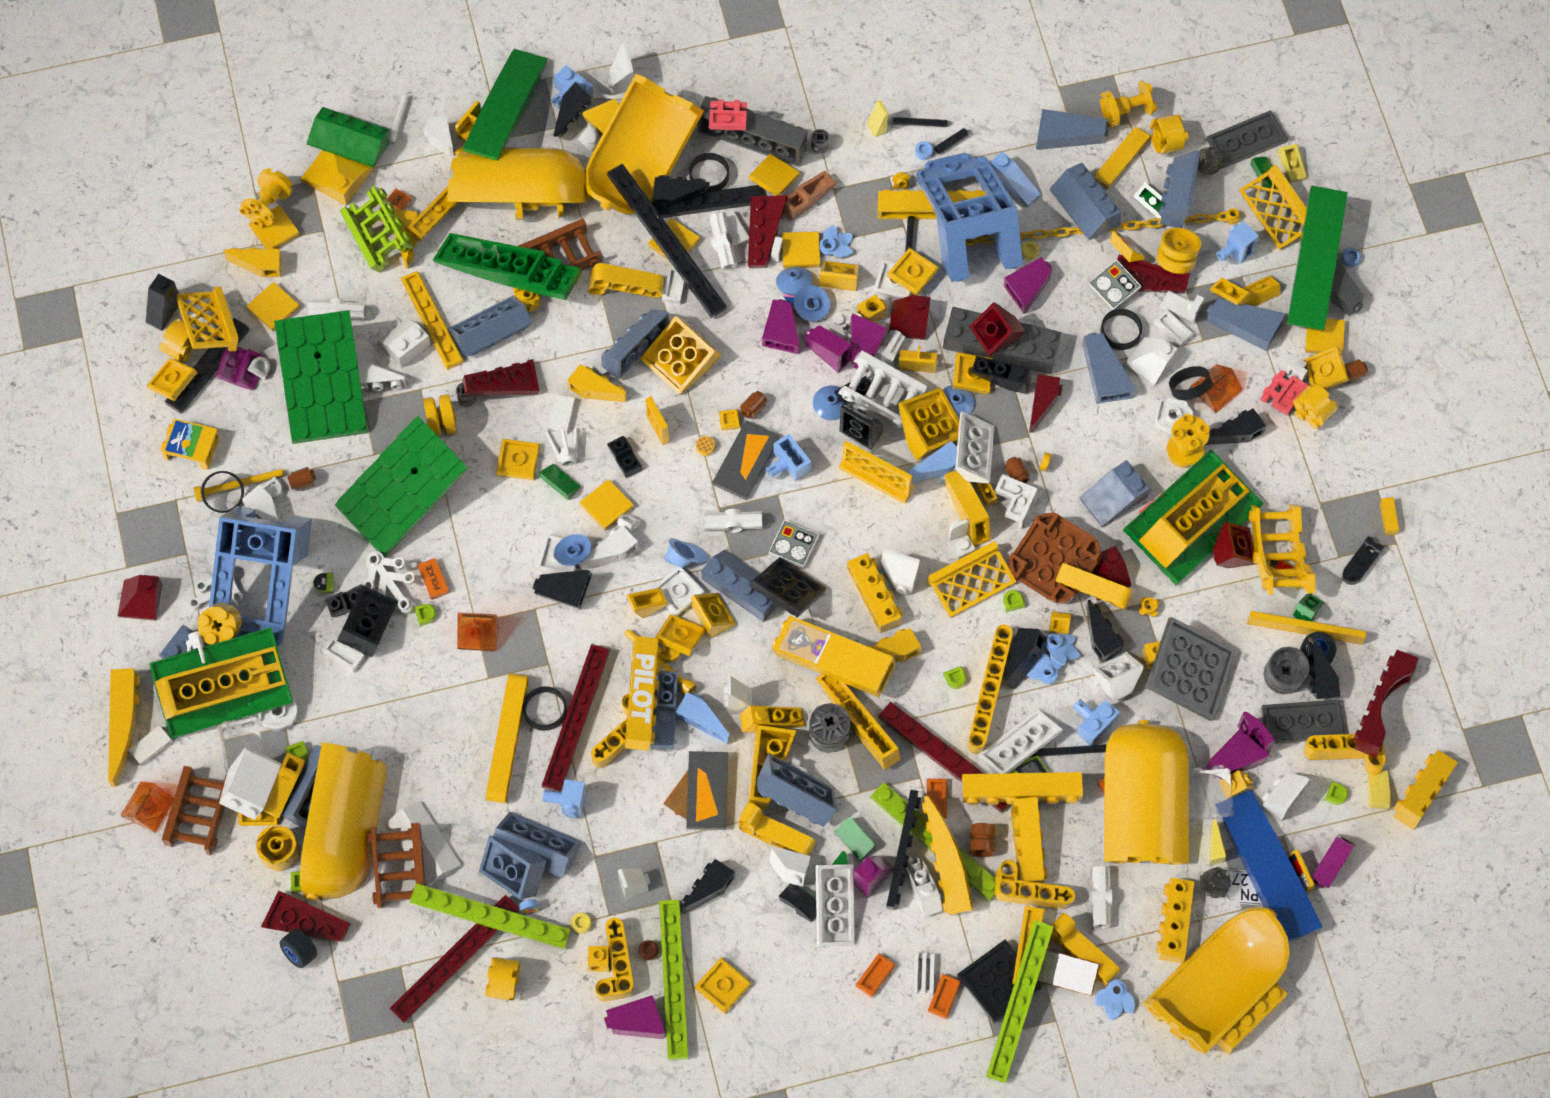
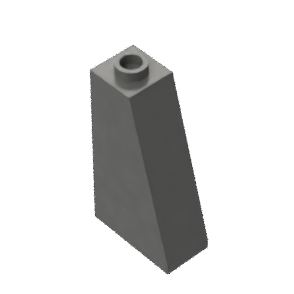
(1345, 292)

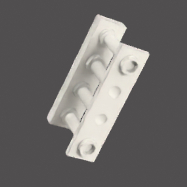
(881, 371)

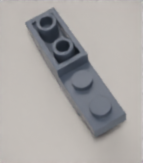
(666, 710)

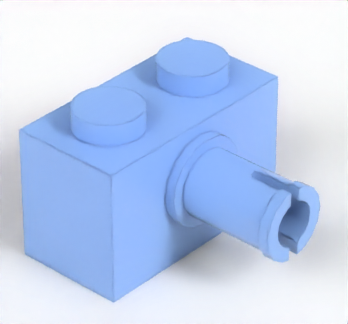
(564, 80)
(1239, 244)
(790, 458)
(1096, 720)
(570, 799)

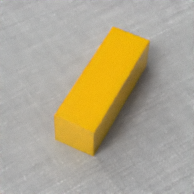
(986, 493)
(1389, 516)

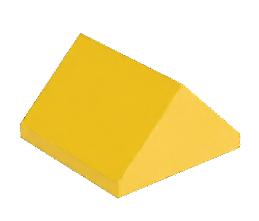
(839, 275)
(712, 613)

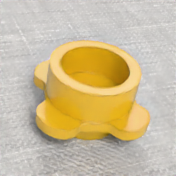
(901, 180)
(1149, 602)

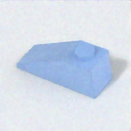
(1014, 179)
(937, 464)
(697, 713)

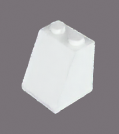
(249, 783)

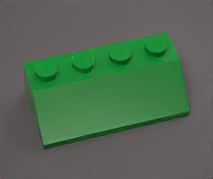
(348, 137)

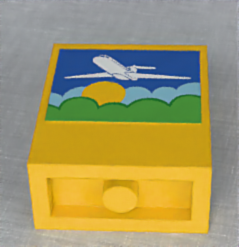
(190, 442)

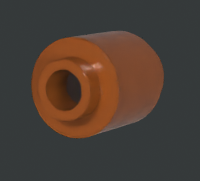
(1356, 370)
(753, 404)
(1017, 470)
(301, 478)

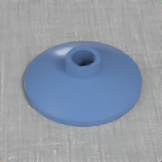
(793, 279)
(813, 295)
(965, 403)
(825, 408)
(572, 550)

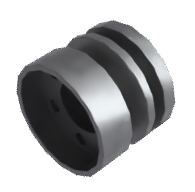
(1288, 660)
(829, 738)

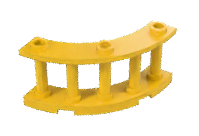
(1297, 554)

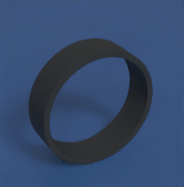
(711, 156)
(1124, 312)
(1186, 373)
(203, 486)
(541, 690)

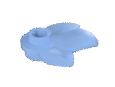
(837, 241)
(1063, 647)
(1042, 667)
(1113, 1002)

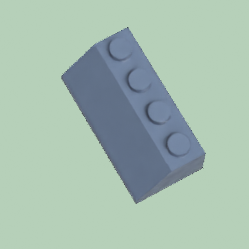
(1179, 189)
(1086, 202)
(490, 326)
(634, 343)
(734, 580)
(796, 790)
(298, 803)
(550, 844)

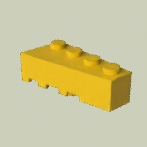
(766, 741)
(1425, 788)
(1028, 839)

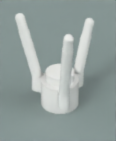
(567, 455)
(197, 642)

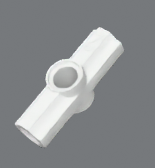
(723, 241)
(357, 310)
(889, 351)
(733, 520)
(1101, 897)

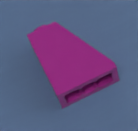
(1028, 283)
(780, 328)
(864, 336)
(829, 347)
(1239, 754)
(1332, 861)
(871, 874)
(636, 1019)

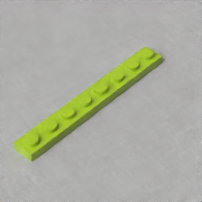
(896, 808)
(489, 916)
(673, 980)
(1019, 1001)

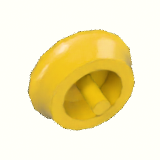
(669, 654)

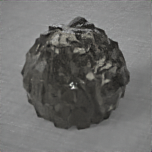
(1210, 160)
(1215, 882)

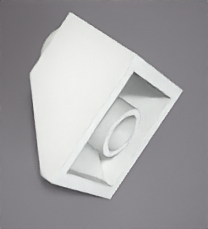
(405, 342)
(1284, 795)

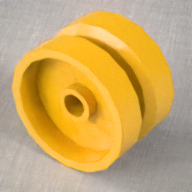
(1178, 250)
(440, 416)

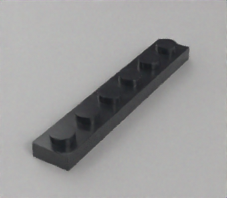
(710, 201)
(205, 368)
(905, 841)

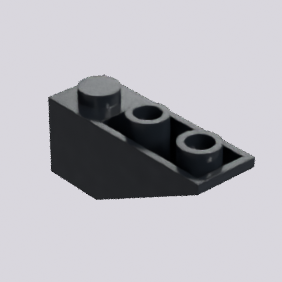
(572, 103)
(673, 190)
(1003, 374)
(1240, 430)
(1102, 637)
(1025, 653)
(1323, 677)
(712, 884)

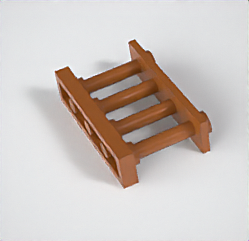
(561, 237)
(177, 813)
(415, 853)

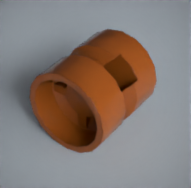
(981, 842)

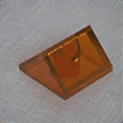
(1223, 388)
(477, 631)
(148, 806)

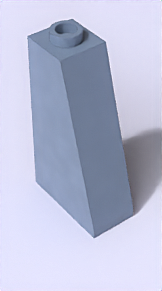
(1069, 129)
(1246, 321)
(1105, 371)

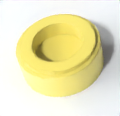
(1030, 250)
(581, 923)

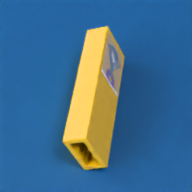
(834, 656)

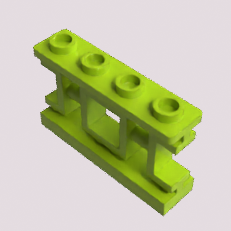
(363, 234)

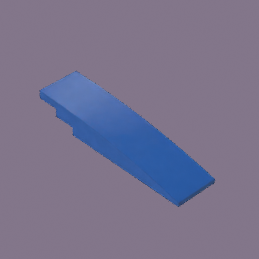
(1270, 868)

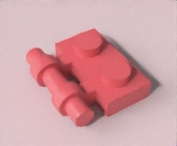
(728, 119)
(1284, 400)

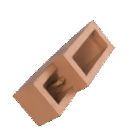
(808, 194)

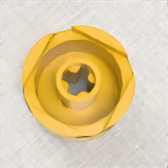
(1168, 134)
(177, 341)
(1314, 406)
(220, 613)
(277, 858)
(503, 978)

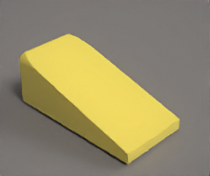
(878, 119)
(1292, 163)
(1379, 791)
(1217, 852)

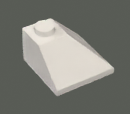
(621, 71)
(1151, 359)
(900, 570)
(1119, 675)

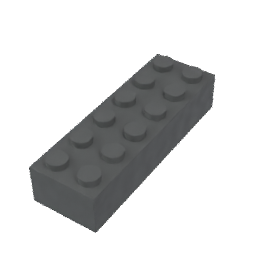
(761, 135)
(1033, 349)

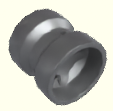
(820, 141)
(462, 399)

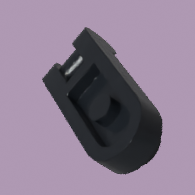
(1361, 561)

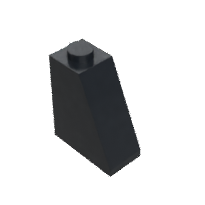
(161, 301)
(564, 587)

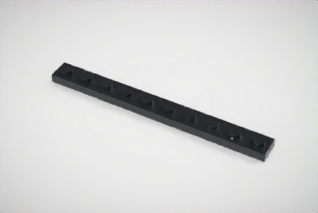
(666, 240)

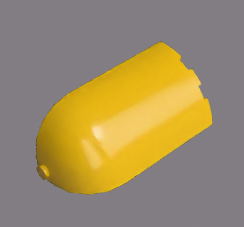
(644, 136)
(518, 176)
(1146, 795)
(340, 816)
(1222, 978)

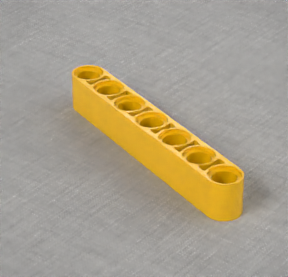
(985, 696)
(507, 738)

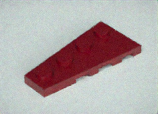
(764, 223)
(1154, 277)
(511, 380)
(291, 913)

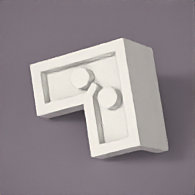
(1021, 497)

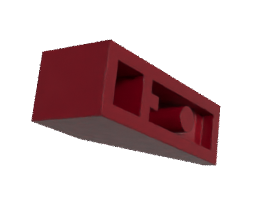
(1044, 399)

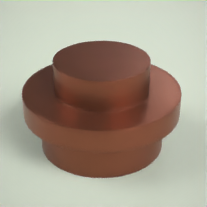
(648, 950)

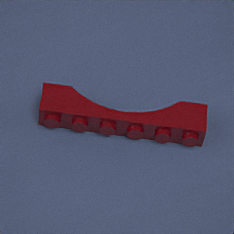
(1373, 733)

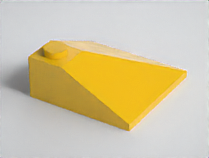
(336, 176)
(928, 423)

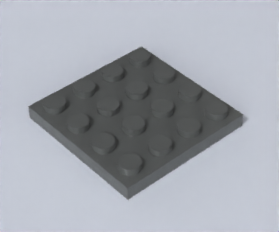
(1190, 669)

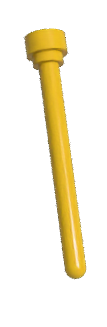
(234, 484)
(684, 684)

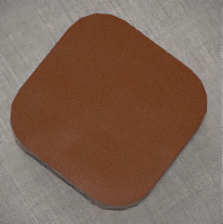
(1044, 549)

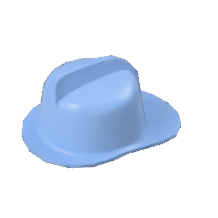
(684, 553)

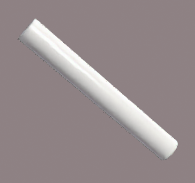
(398, 118)

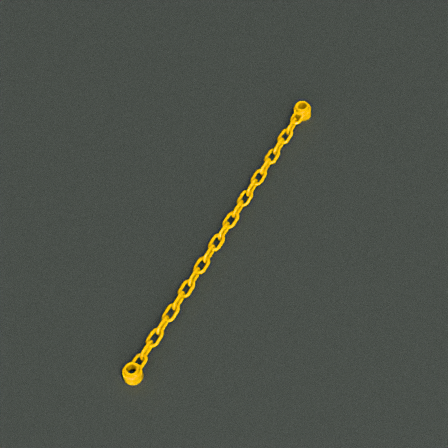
(1232, 220)

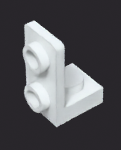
(1182, 306)
(959, 539)

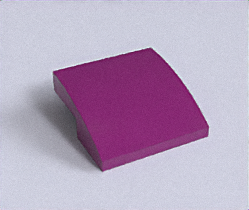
(235, 367)
(1256, 731)

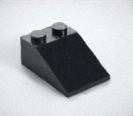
(859, 426)
(367, 621)

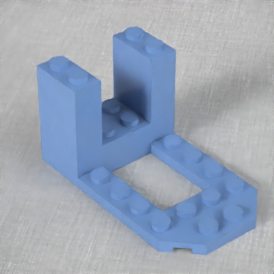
(972, 217)
(265, 542)

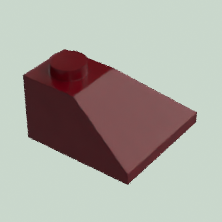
(910, 316)
(996, 329)
(1233, 546)
(1113, 568)
(140, 597)

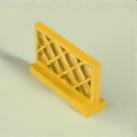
(1288, 194)
(221, 318)
(876, 472)
(963, 564)

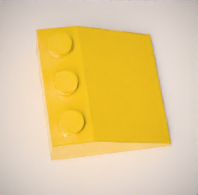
(680, 355)

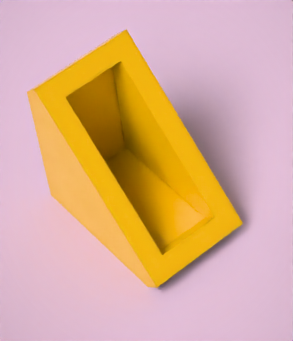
(647, 601)

